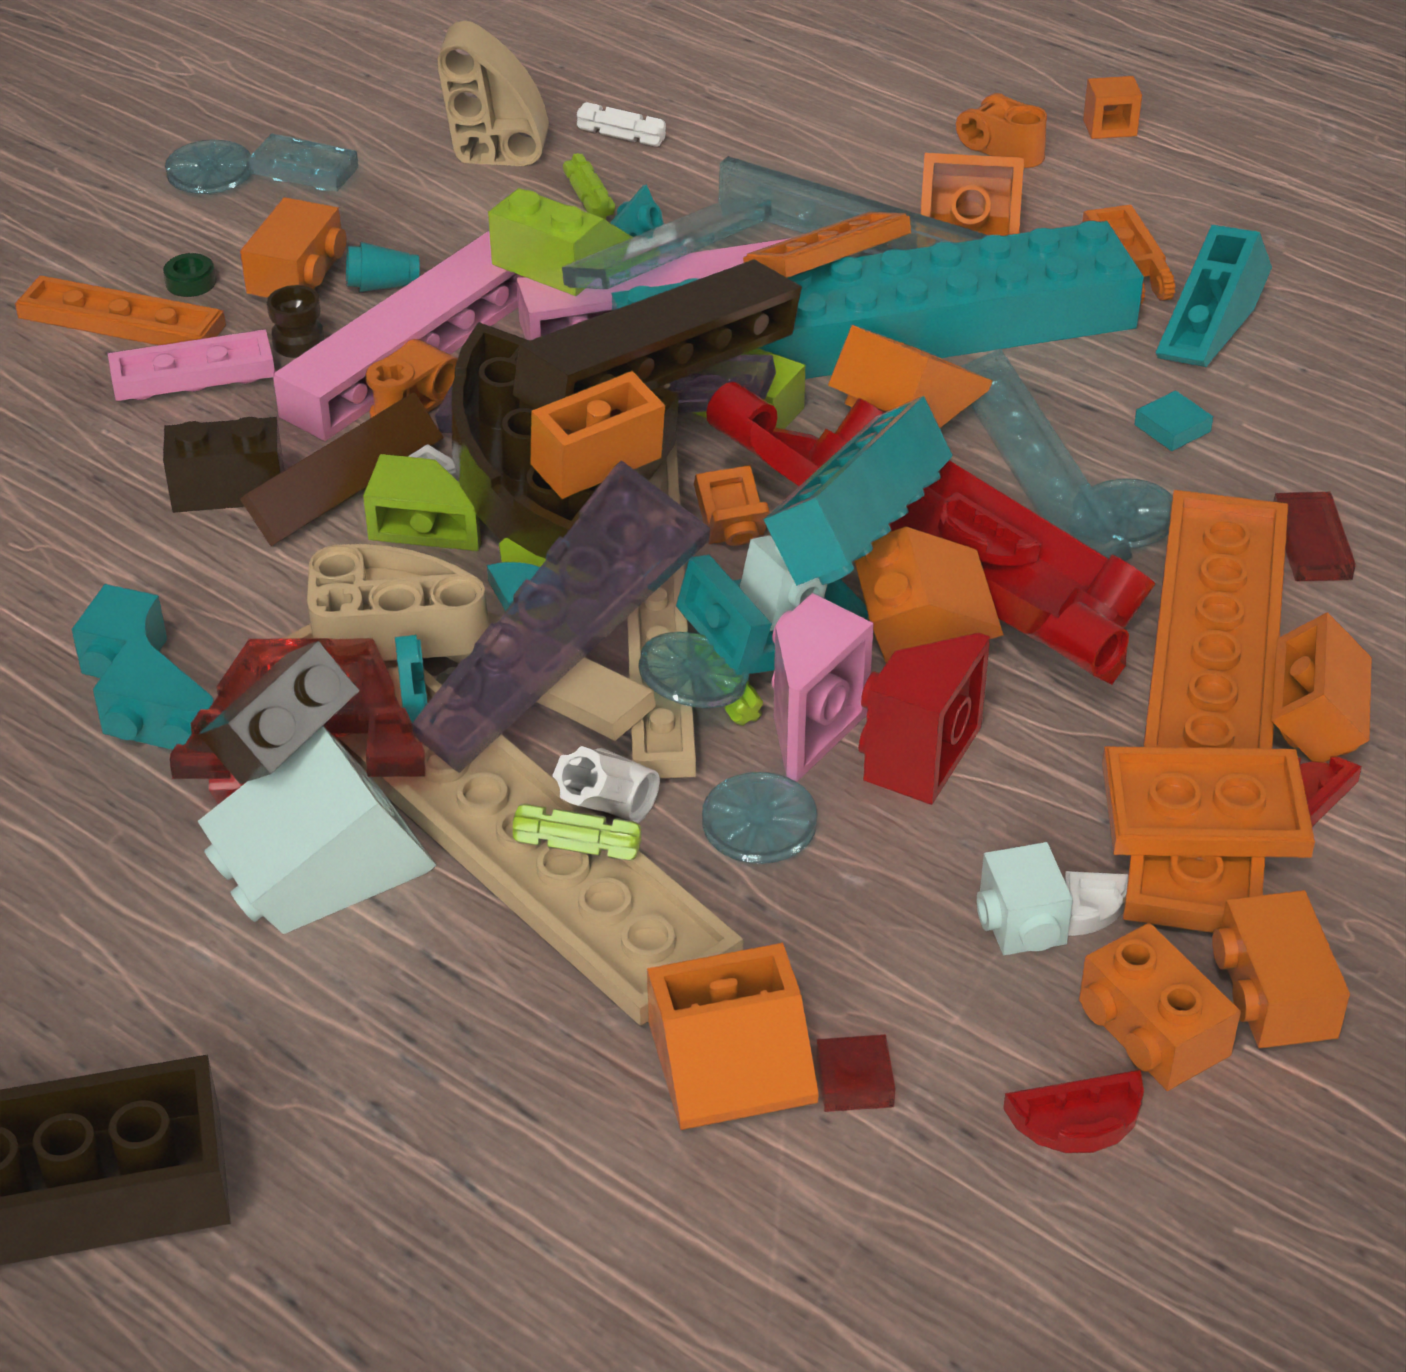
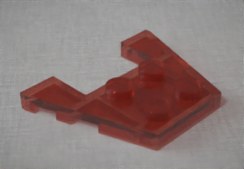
(372, 711)

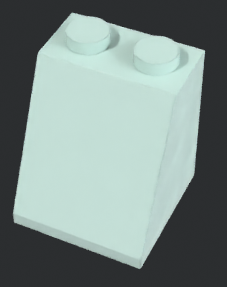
(311, 838)

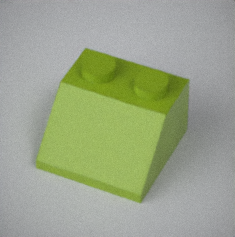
(543, 235)

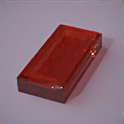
(1316, 538)

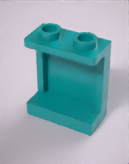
(733, 621)

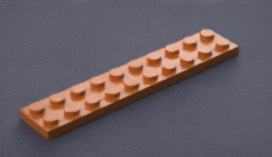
(1211, 681)

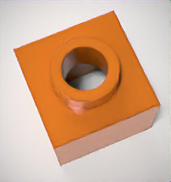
(1112, 107)

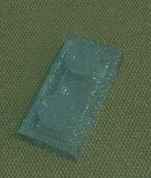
(304, 162)

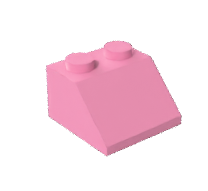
(818, 679)

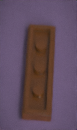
(338, 469)

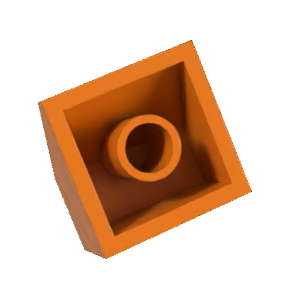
(973, 191)
(896, 373)
(924, 591)

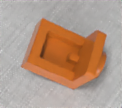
(731, 505)

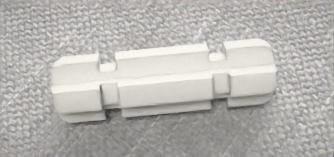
(621, 124)

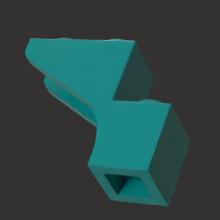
(138, 689)

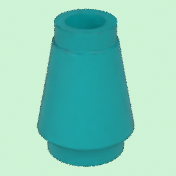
(379, 267)

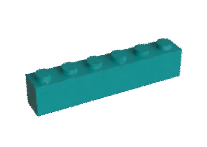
(859, 493)

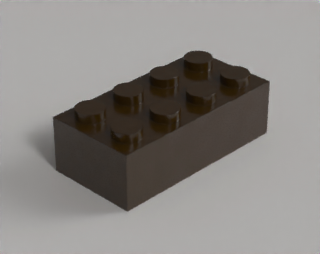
(110, 1159)

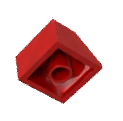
(923, 714)

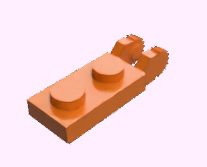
(1140, 247)

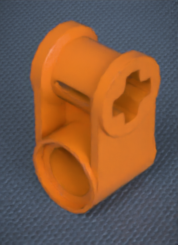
(1005, 129)
(411, 369)

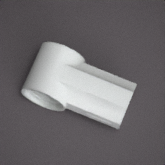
(607, 783)

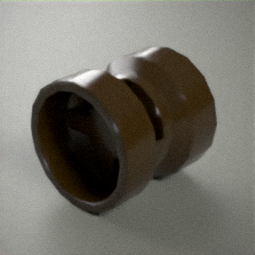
(295, 316)

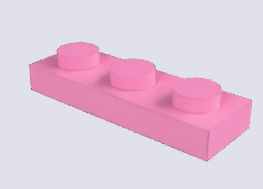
(191, 365)

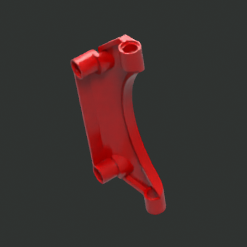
(1064, 599)

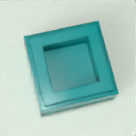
(1173, 420)

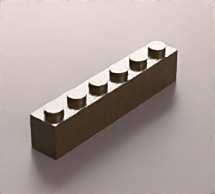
(661, 335)

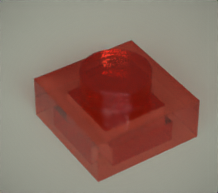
(855, 1073)

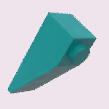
(1216, 295)

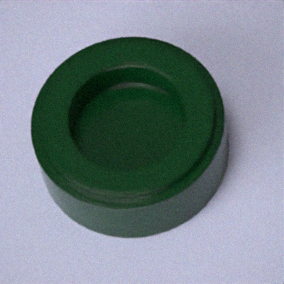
(189, 275)

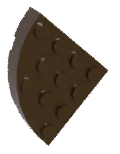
(495, 446)

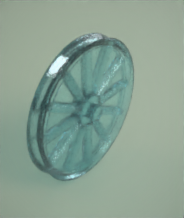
(208, 166)
(1137, 508)
(690, 671)
(759, 817)

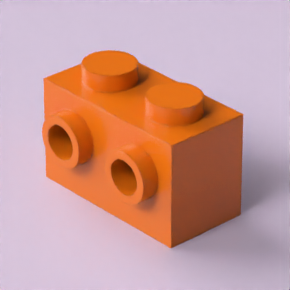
(293, 247)
(593, 430)
(1322, 690)
(1281, 969)
(1158, 1006)

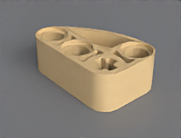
(506, 101)
(395, 594)

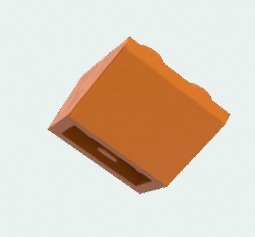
(731, 1035)

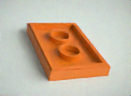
(1207, 802)

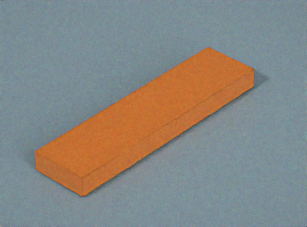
(832, 242)
(117, 312)

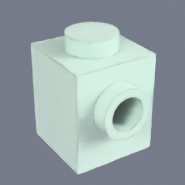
(770, 583)
(1024, 899)

